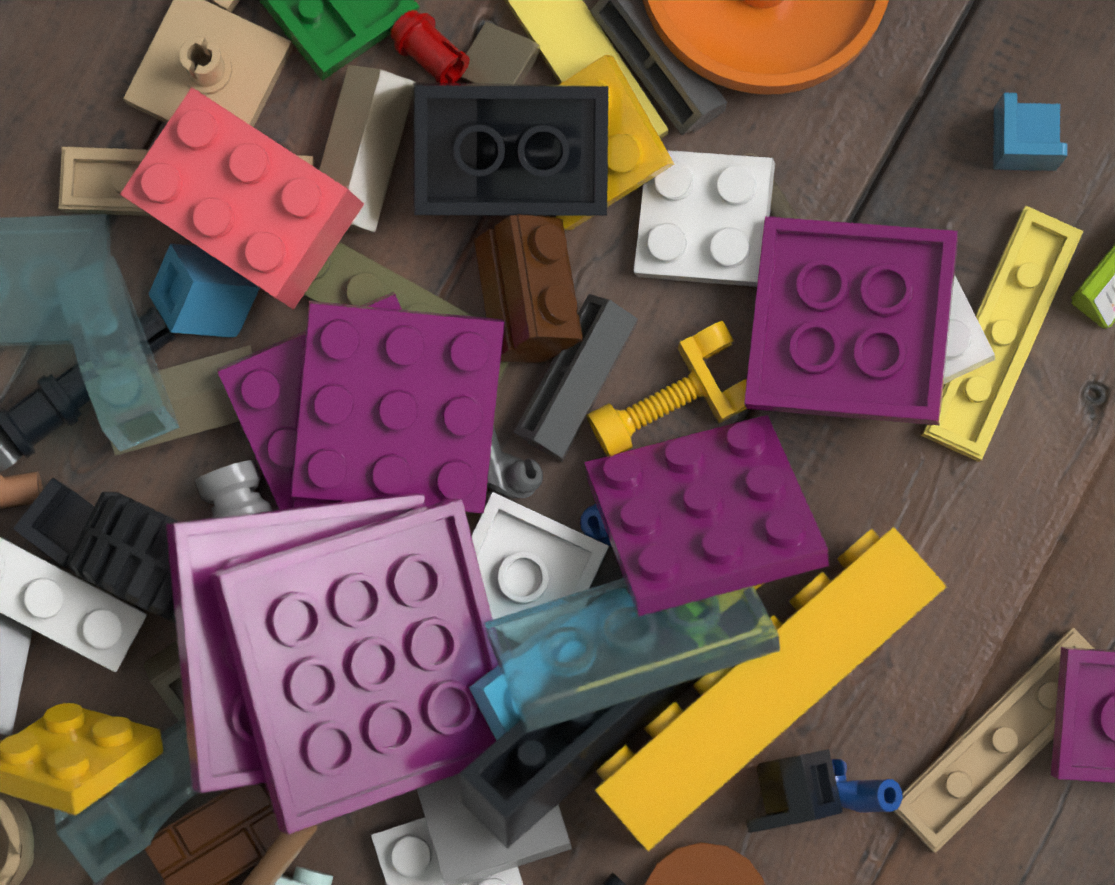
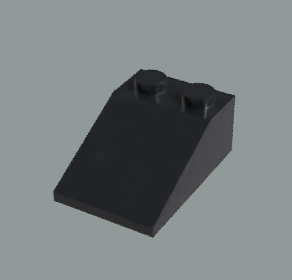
(510, 149)

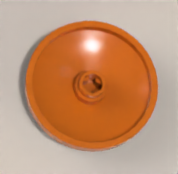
(766, 42)

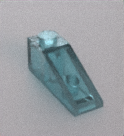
(114, 355)

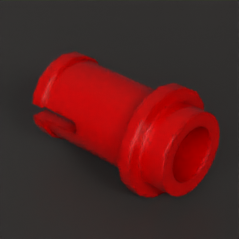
(418, 38)

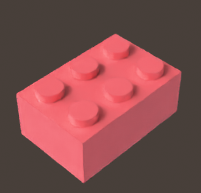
(242, 198)

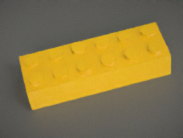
(757, 700)

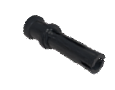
(59, 399)

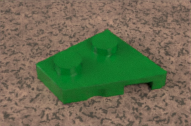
(336, 30)

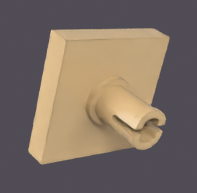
(212, 53)

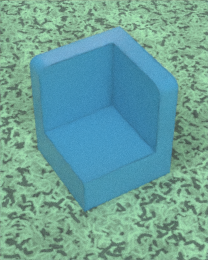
(1027, 135)
(201, 293)

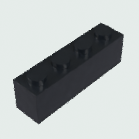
(534, 771)

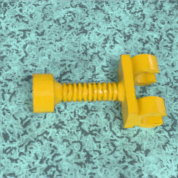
(615, 427)

